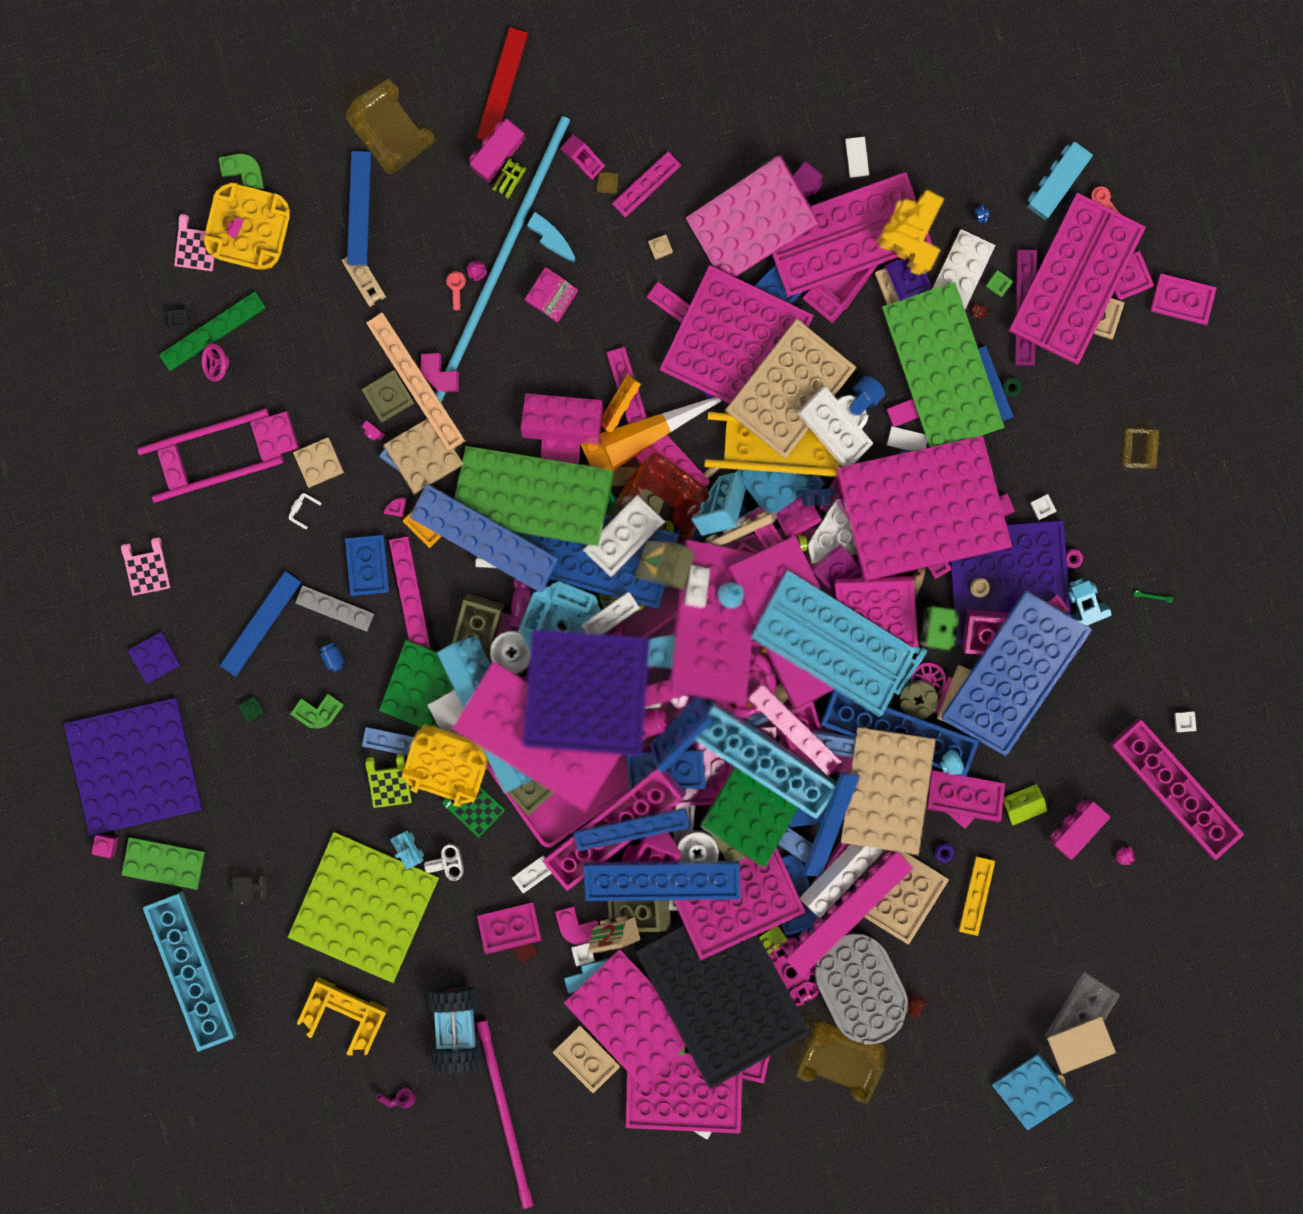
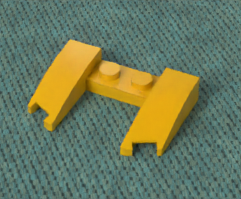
(368, 1014)

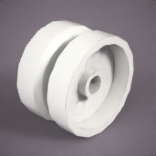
(511, 642)
(694, 840)

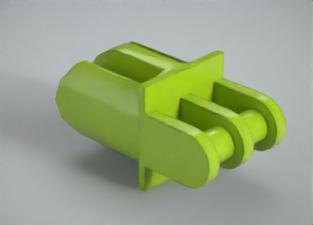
(509, 177)

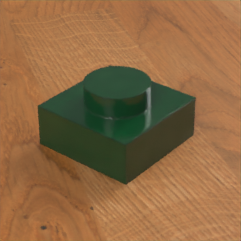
(251, 709)

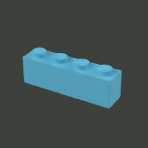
(1059, 181)

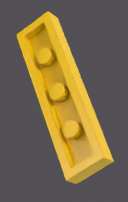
(976, 896)

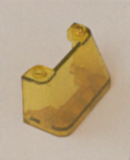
(387, 127)
(843, 1061)

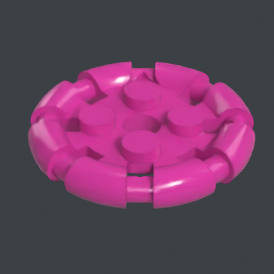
(769, 682)
(795, 983)

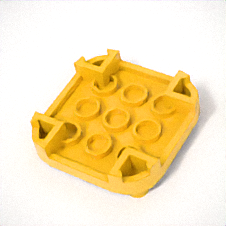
(263, 229)
(445, 765)

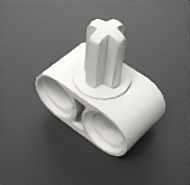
(446, 863)

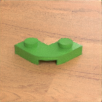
(245, 166)
(318, 717)

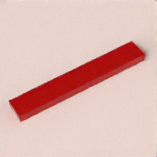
(502, 82)

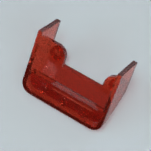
(673, 487)

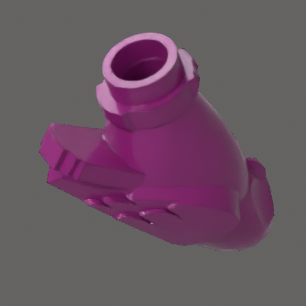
(520, 602)

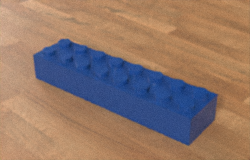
(847, 715)

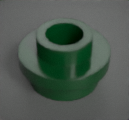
(1016, 383)

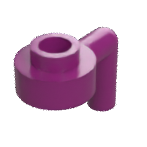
(404, 1098)

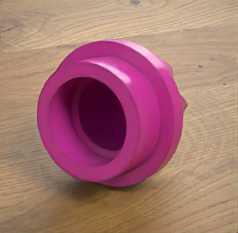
(476, 270)
(1125, 855)

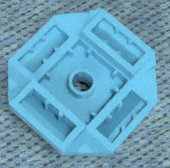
(558, 606)

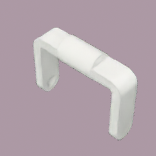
(296, 506)

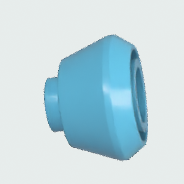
(730, 595)
(952, 763)

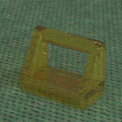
(1151, 451)

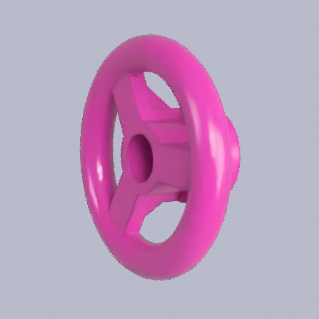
(217, 362)

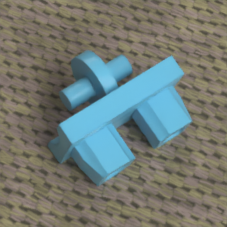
(407, 850)

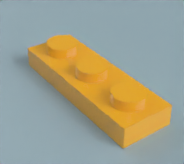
(620, 402)

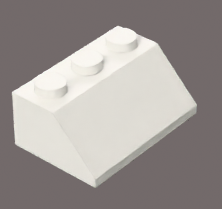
(447, 711)

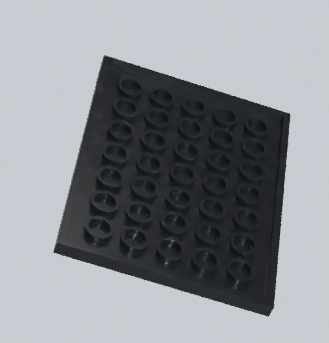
(724, 1006)

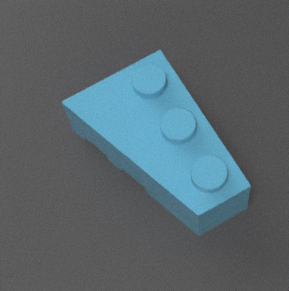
(722, 506)
(661, 651)

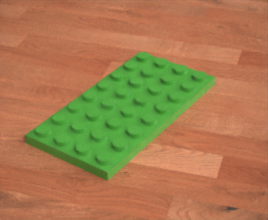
(943, 366)
(536, 494)

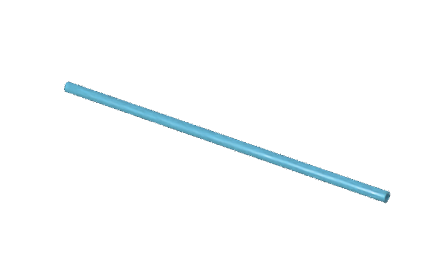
(506, 248)

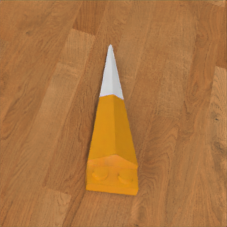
(631, 439)

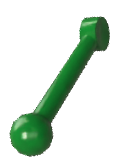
(1137, 594)

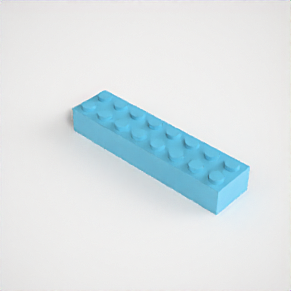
(466, 668)
(767, 761)
(190, 971)

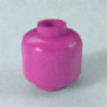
(654, 722)

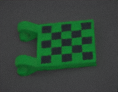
(477, 815)

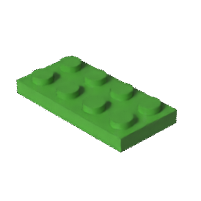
(163, 863)

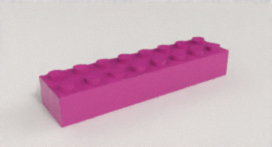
(1176, 789)
(650, 796)
(847, 912)

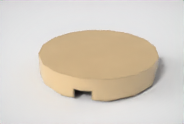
(918, 578)

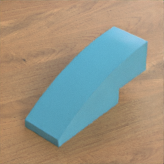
(551, 237)
(573, 982)

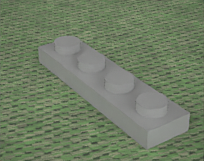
(335, 608)

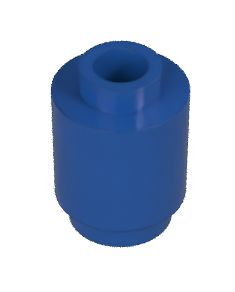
(332, 657)

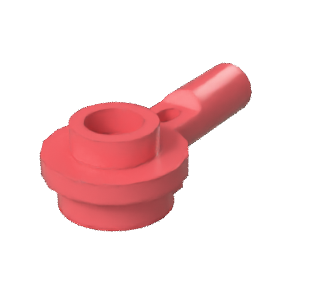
(1102, 196)
(456, 282)

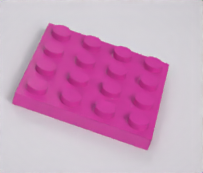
(883, 602)

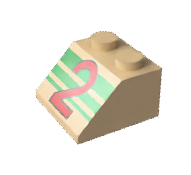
(613, 934)

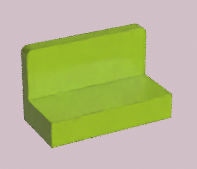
(1024, 804)

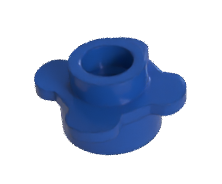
(981, 214)

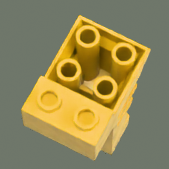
(908, 229)

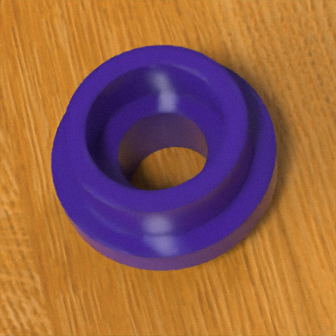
(948, 857)

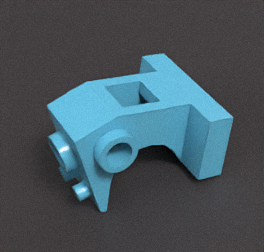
(1080, 591)

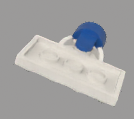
(841, 420)

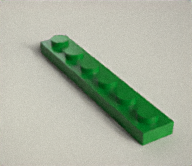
(212, 331)

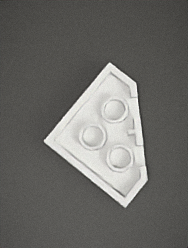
(830, 533)

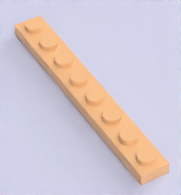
(415, 382)

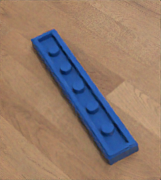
(359, 208)
(260, 623)
(831, 823)
(632, 829)

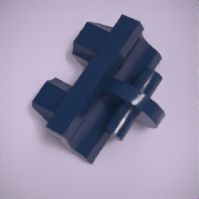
(815, 485)

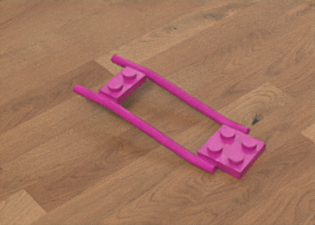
(272, 434)

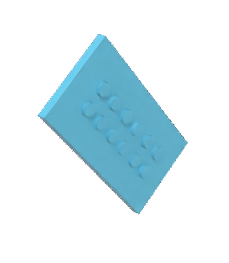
(833, 643)

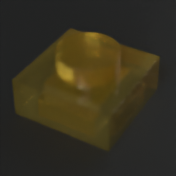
(607, 183)

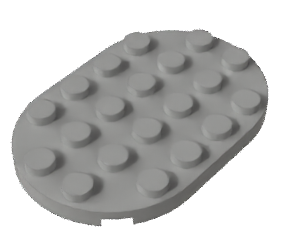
(862, 989)

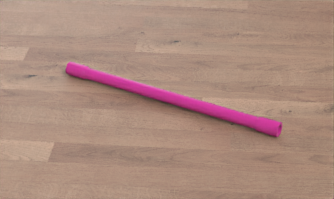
(485, 1037)

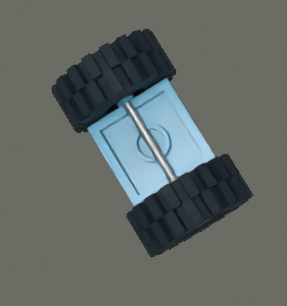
(454, 1029)

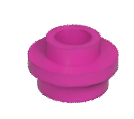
(1079, 558)

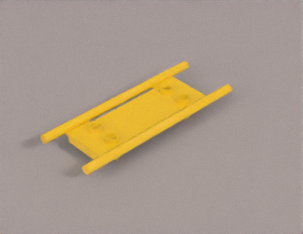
(749, 452)

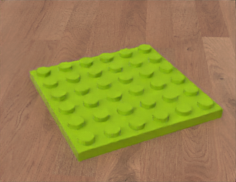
(363, 907)

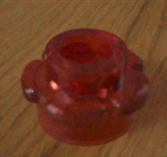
(979, 311)

